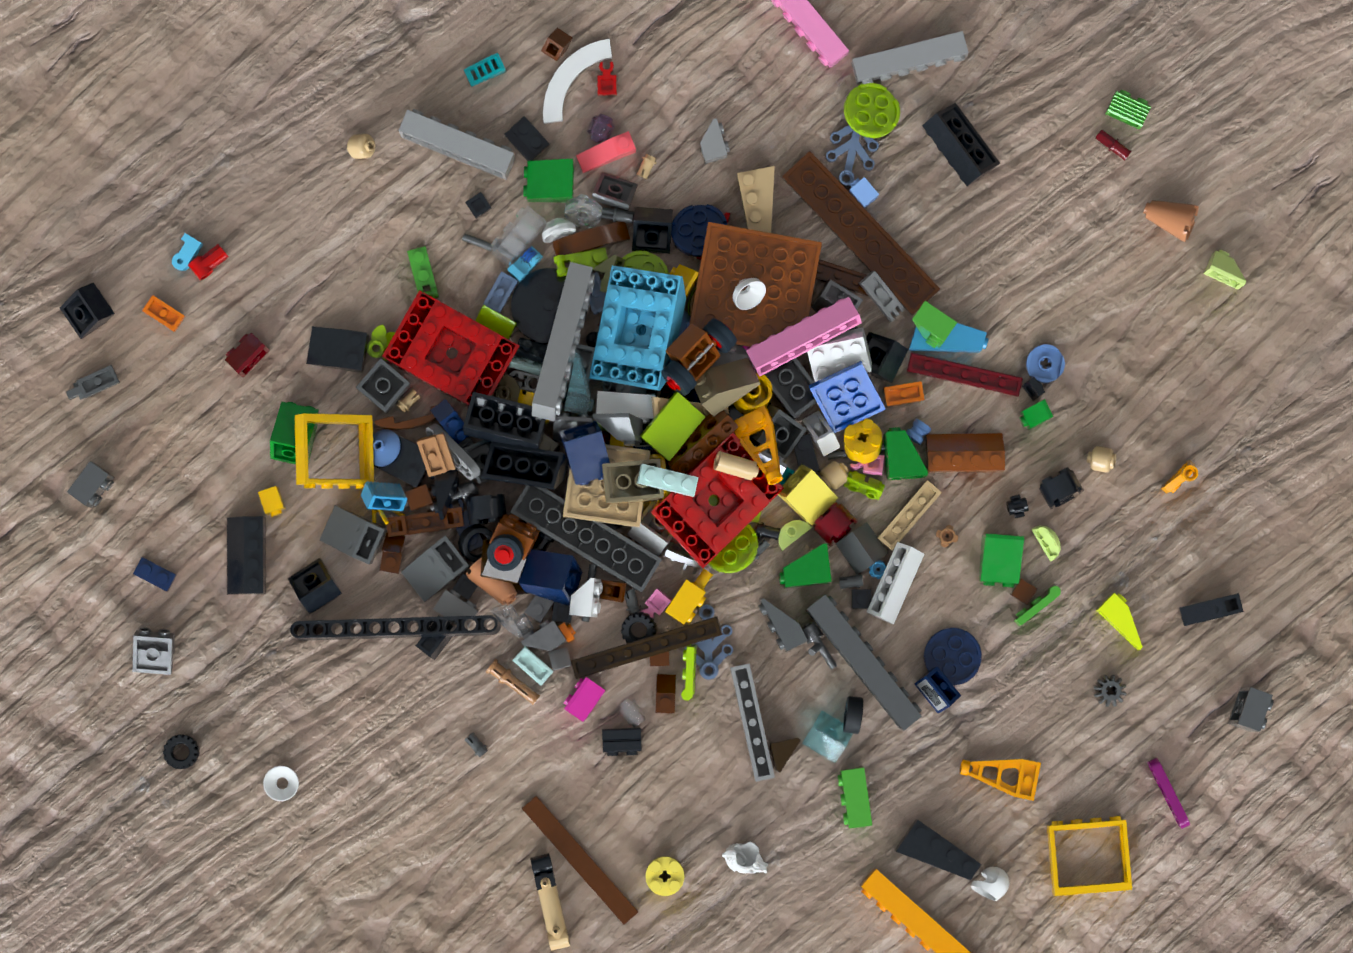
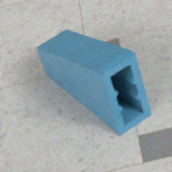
(959, 340)

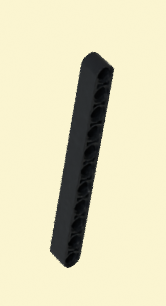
(386, 626)

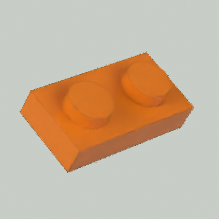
(163, 313)
(903, 393)

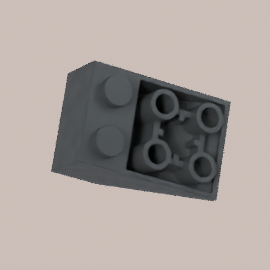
(353, 535)
(435, 568)
(787, 629)

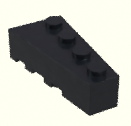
(931, 848)

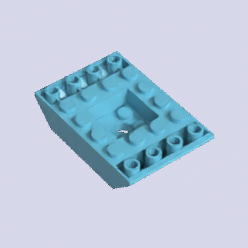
(630, 302)

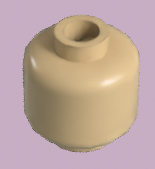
(361, 146)
(1101, 459)
(834, 475)

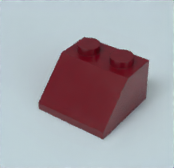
(246, 354)

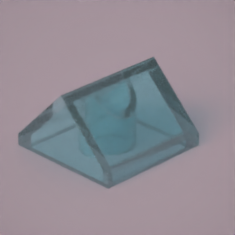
(827, 737)

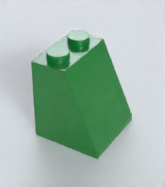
(549, 180)
(283, 434)
(901, 456)
(1000, 559)
(807, 570)

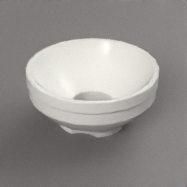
(557, 229)
(751, 295)
(273, 790)

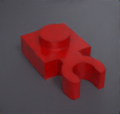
(606, 83)

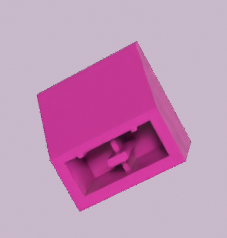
(584, 698)

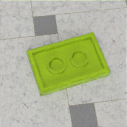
(672, 426)

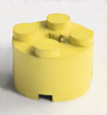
(656, 883)

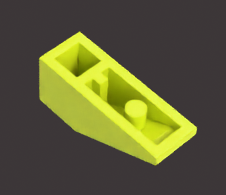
(1120, 617)

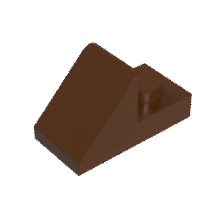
(392, 554)
(613, 591)
(665, 693)

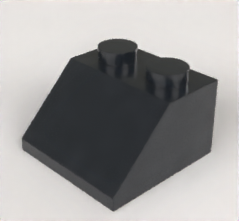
(652, 230)
(86, 310)
(885, 356)
(314, 586)

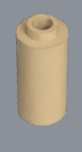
(736, 465)

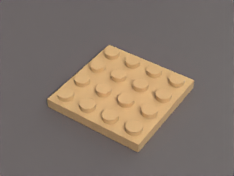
(589, 500)

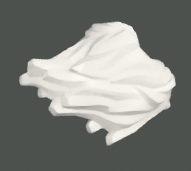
(745, 858)

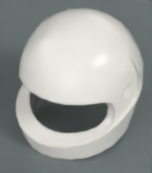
(995, 884)

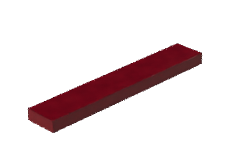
(964, 374)

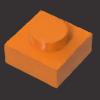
(567, 631)

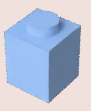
(863, 192)

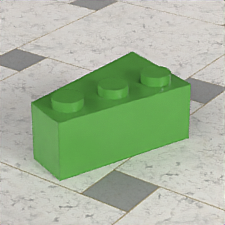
(933, 324)

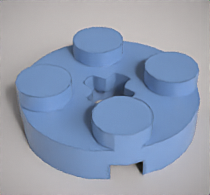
(1054, 357)

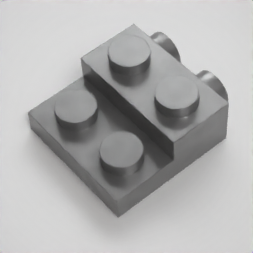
(153, 651)

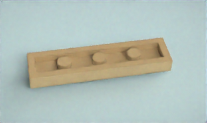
(909, 515)

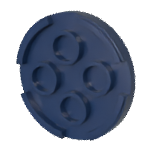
(691, 225)
(954, 653)

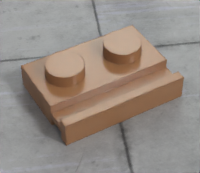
(436, 454)

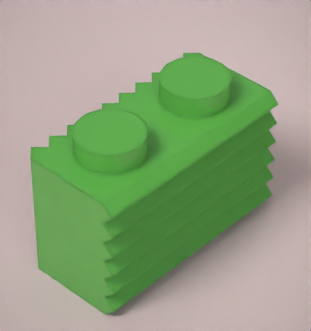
(1128, 109)

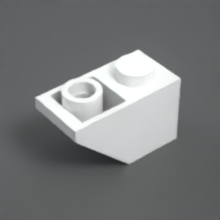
(586, 599)

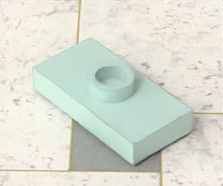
(533, 665)

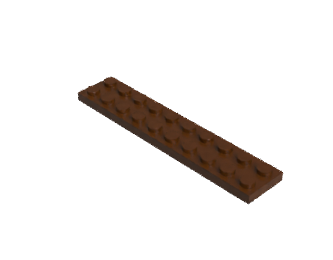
(860, 232)

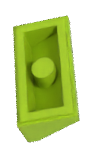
(496, 322)

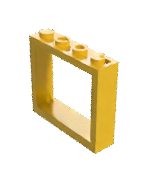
(366, 456)
(1090, 888)

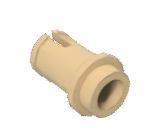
(646, 166)
(408, 401)

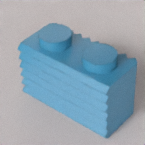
(383, 496)

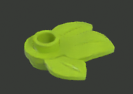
(381, 338)

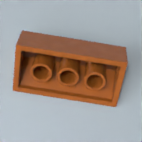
(965, 452)

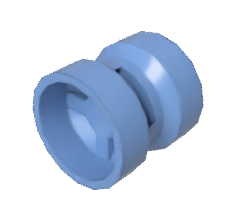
(917, 431)

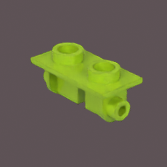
(856, 483)

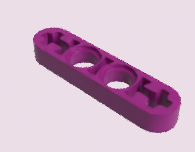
(1168, 793)

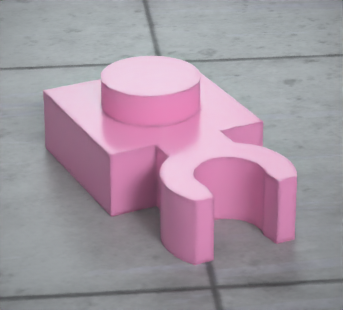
(872, 468)
(656, 603)

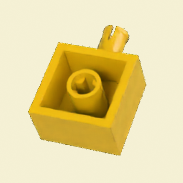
(688, 598)

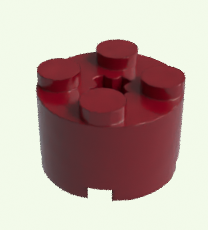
(834, 524)

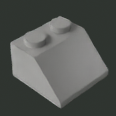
(651, 532)

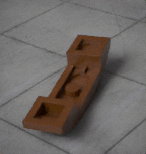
(592, 238)
(389, 422)
(424, 523)

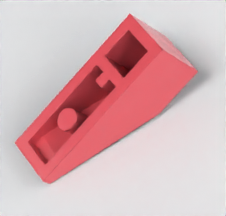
(606, 152)

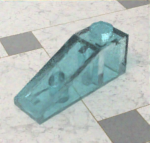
(579, 391)

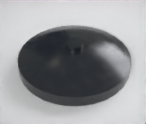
(536, 303)

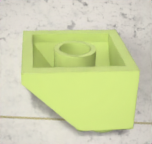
(1225, 270)

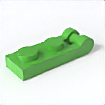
(422, 271)
(1038, 604)

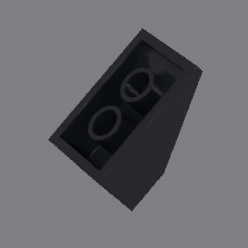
(337, 349)
(408, 464)

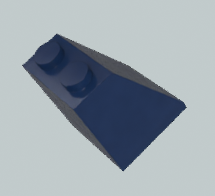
(585, 452)
(551, 576)

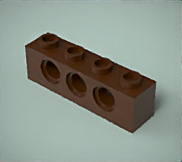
(703, 441)

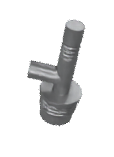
(466, 490)
(813, 634)

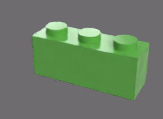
(855, 798)

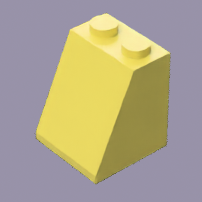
(807, 494)

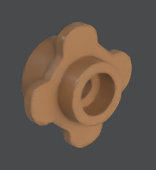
(946, 541)

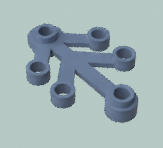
(853, 146)
(709, 646)

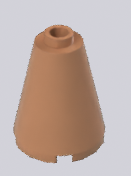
(1172, 217)
(501, 591)

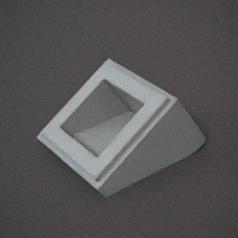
(560, 658)

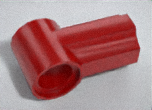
(204, 265)

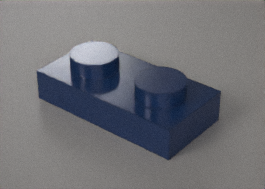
(154, 574)

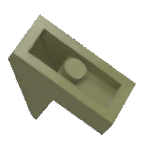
(605, 268)

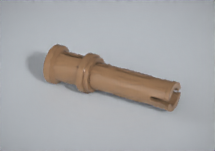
(504, 676)

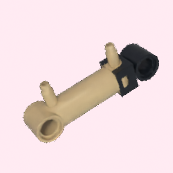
(550, 901)

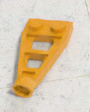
(751, 424)
(1181, 476)
(1026, 781)

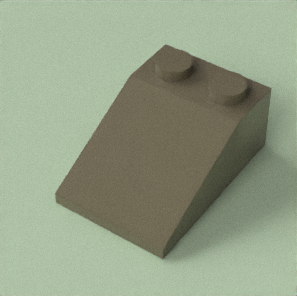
(726, 384)
(621, 482)

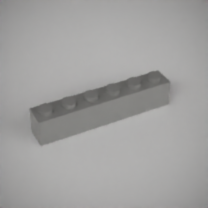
(910, 57)
(752, 722)

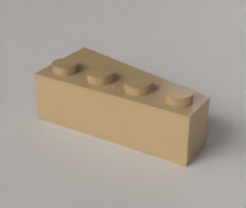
(757, 197)

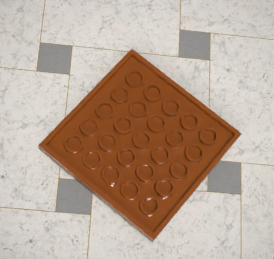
(779, 261)

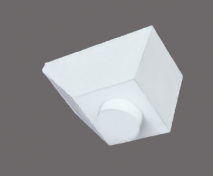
(821, 433)

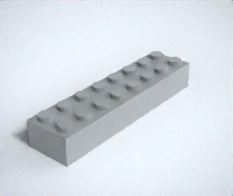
(563, 342)

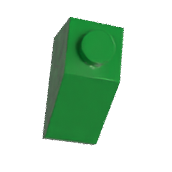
(1036, 415)

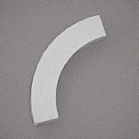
(566, 75)

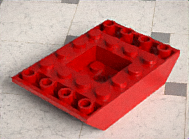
(432, 330)
(707, 528)

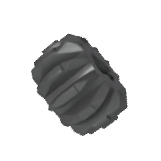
(1111, 697)

